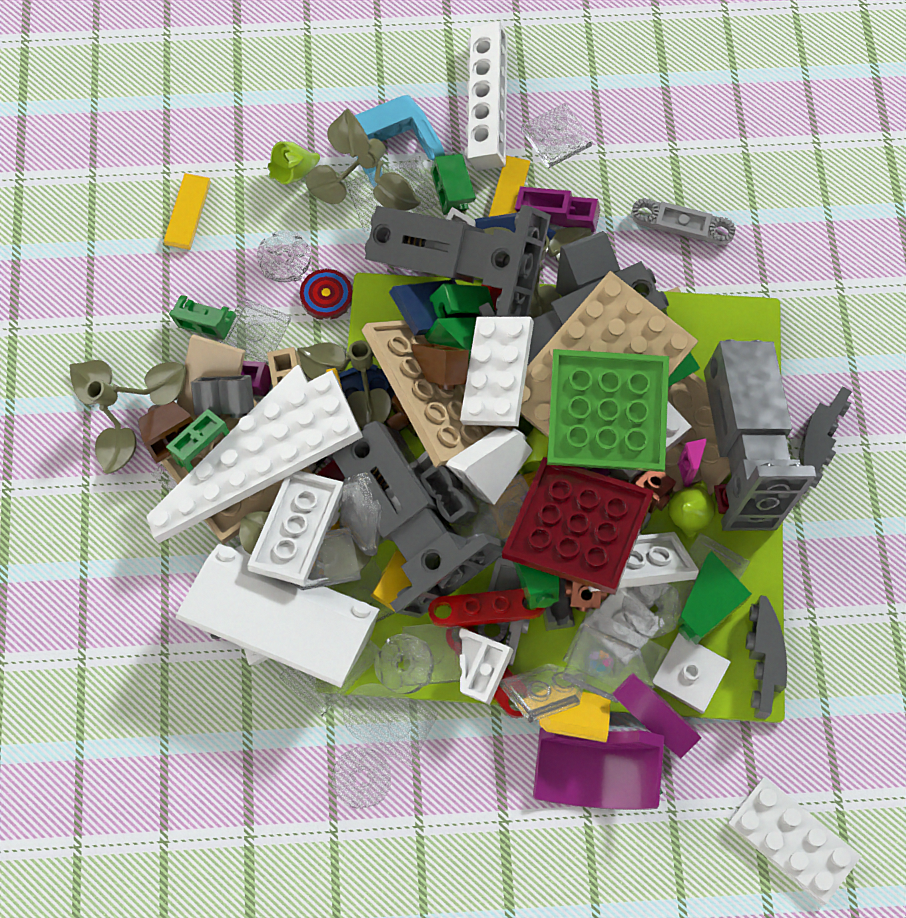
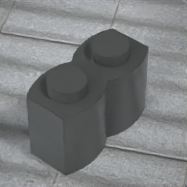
(223, 395)
(451, 499)

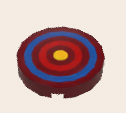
(326, 294)

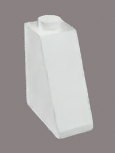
(491, 463)

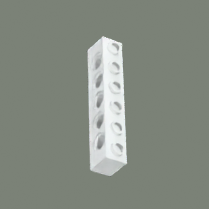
(487, 96)

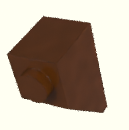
(442, 364)

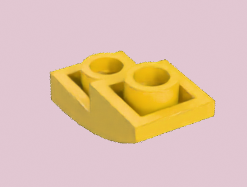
(392, 581)

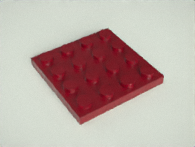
(578, 525)

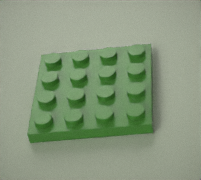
(608, 410)

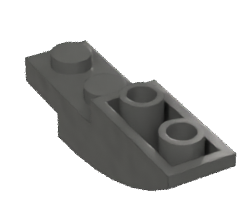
(817, 439)
(768, 646)

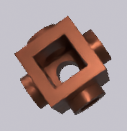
(660, 484)
(580, 600)

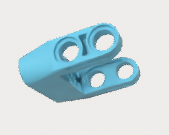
(398, 117)

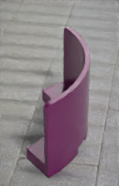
(600, 774)

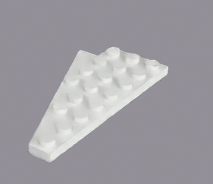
(277, 438)

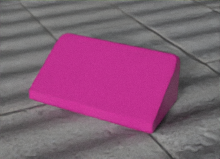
(690, 460)

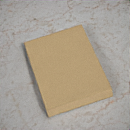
(208, 359)

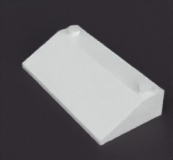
(301, 628)

